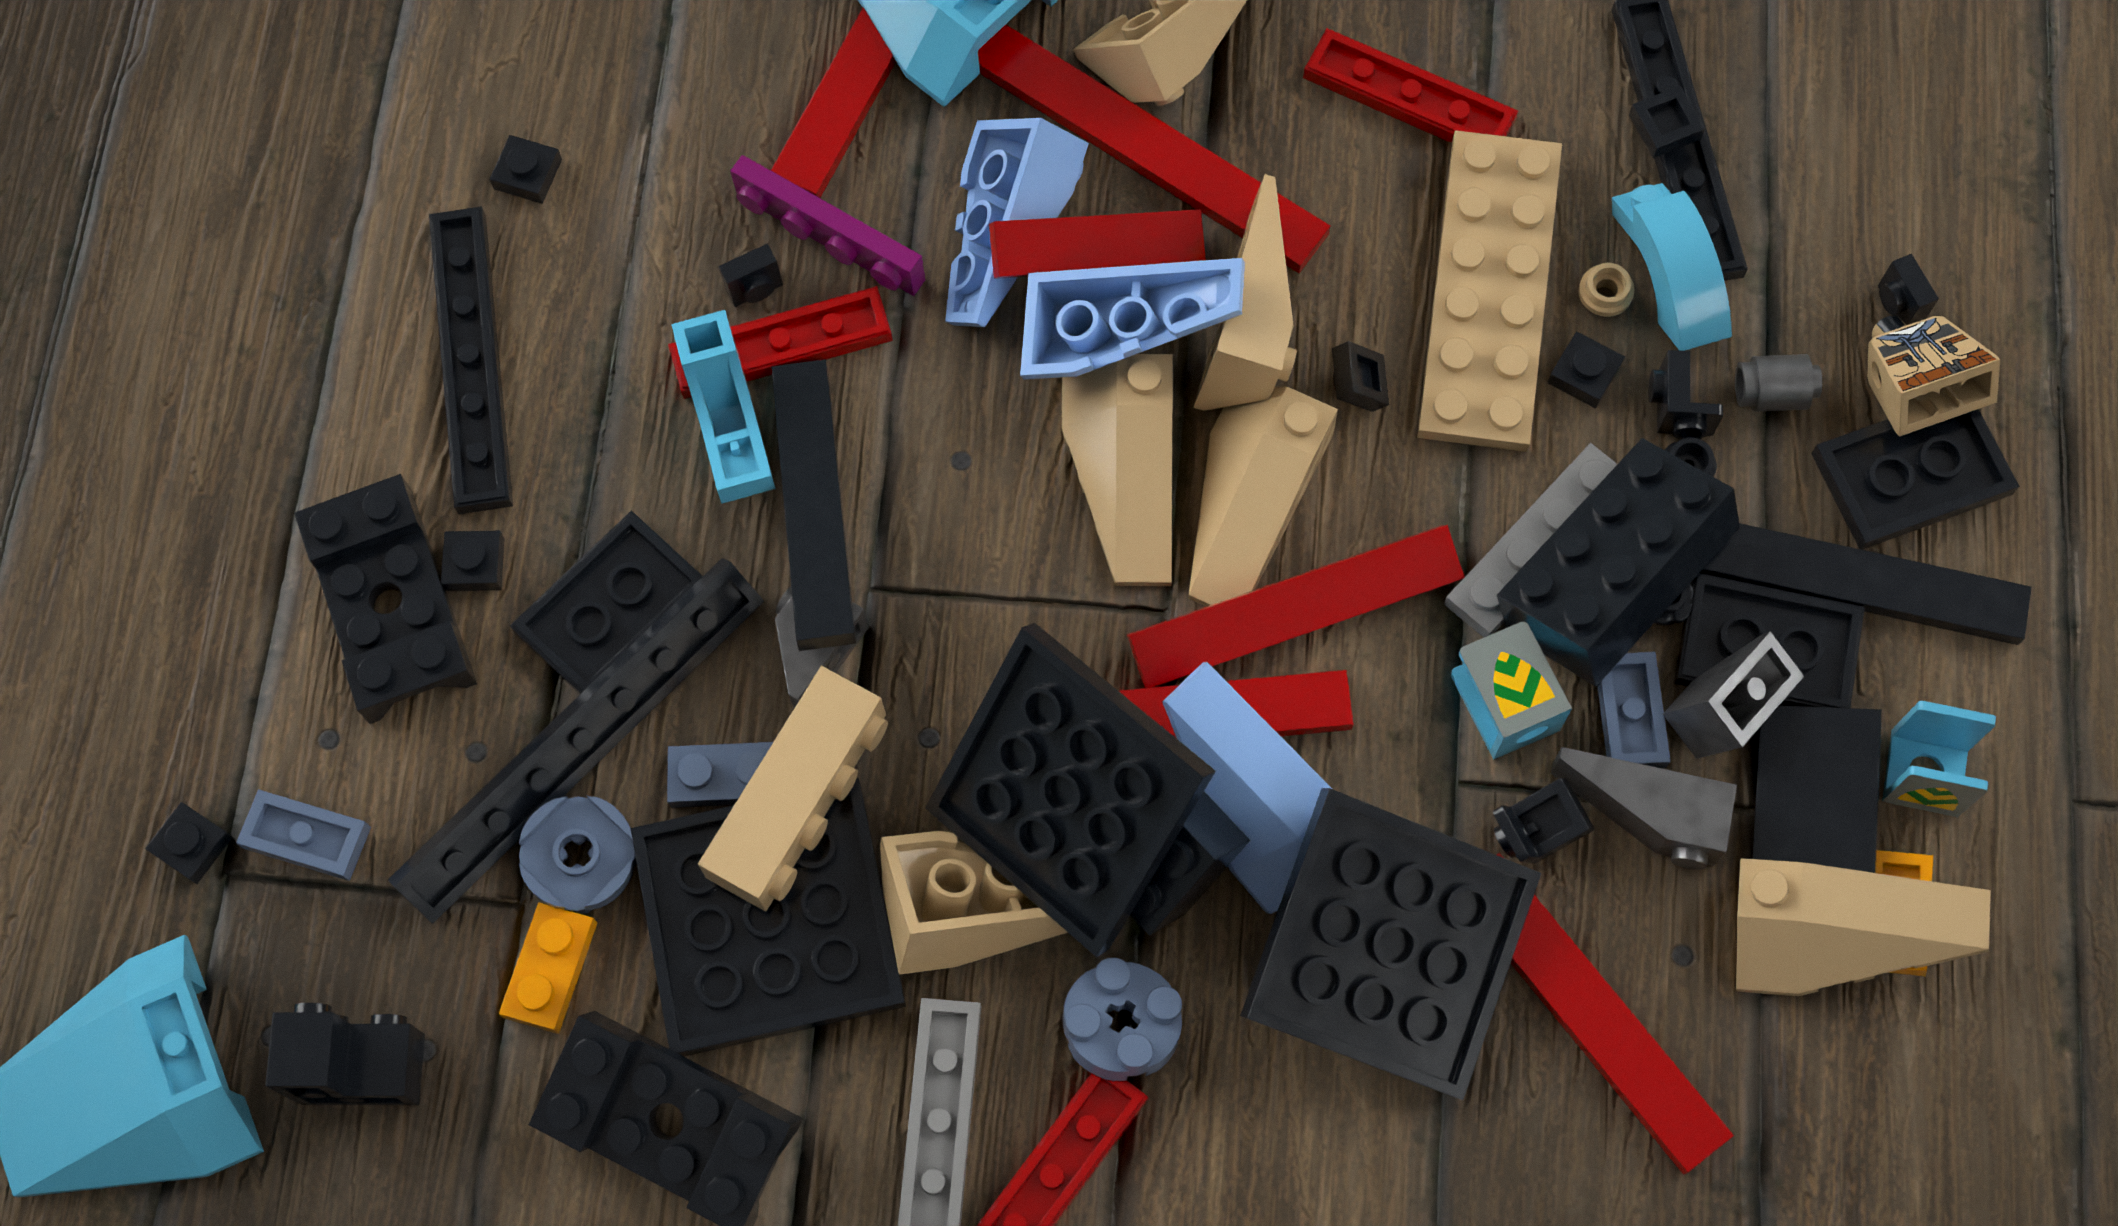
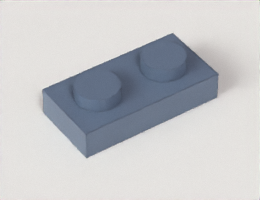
(1634, 711)
(711, 772)
(303, 835)

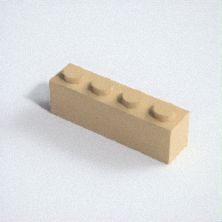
(794, 789)

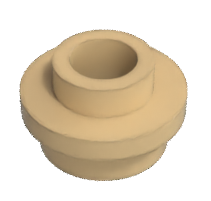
(1611, 277)

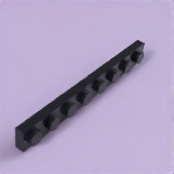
(576, 740)

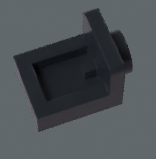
(1671, 392)
(1542, 823)

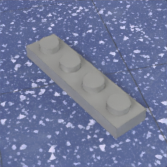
(1476, 594)
(940, 1113)

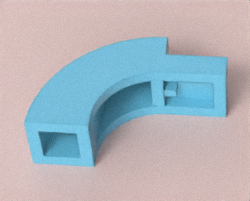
(1680, 262)
(723, 406)

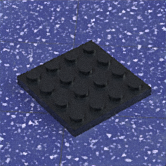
(1068, 789)
(1391, 943)
(757, 974)

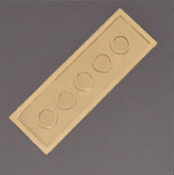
(1490, 291)

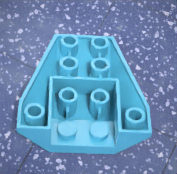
(940, 39)
(123, 1087)

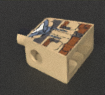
(1929, 372)

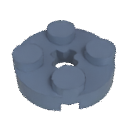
(577, 820)
(1131, 1051)

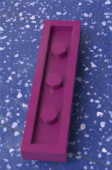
(839, 232)

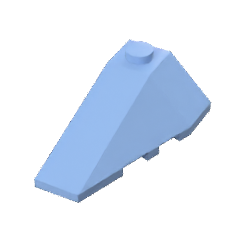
(1010, 174)
(1111, 313)
(1256, 779)

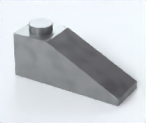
(1659, 807)

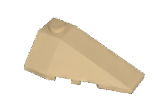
(1158, 49)
(1253, 347)
(1122, 450)
(1252, 485)
(952, 904)
(1836, 925)

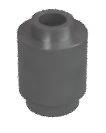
(1778, 382)

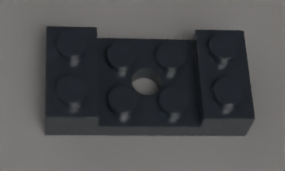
(375, 545)
(608, 1102)

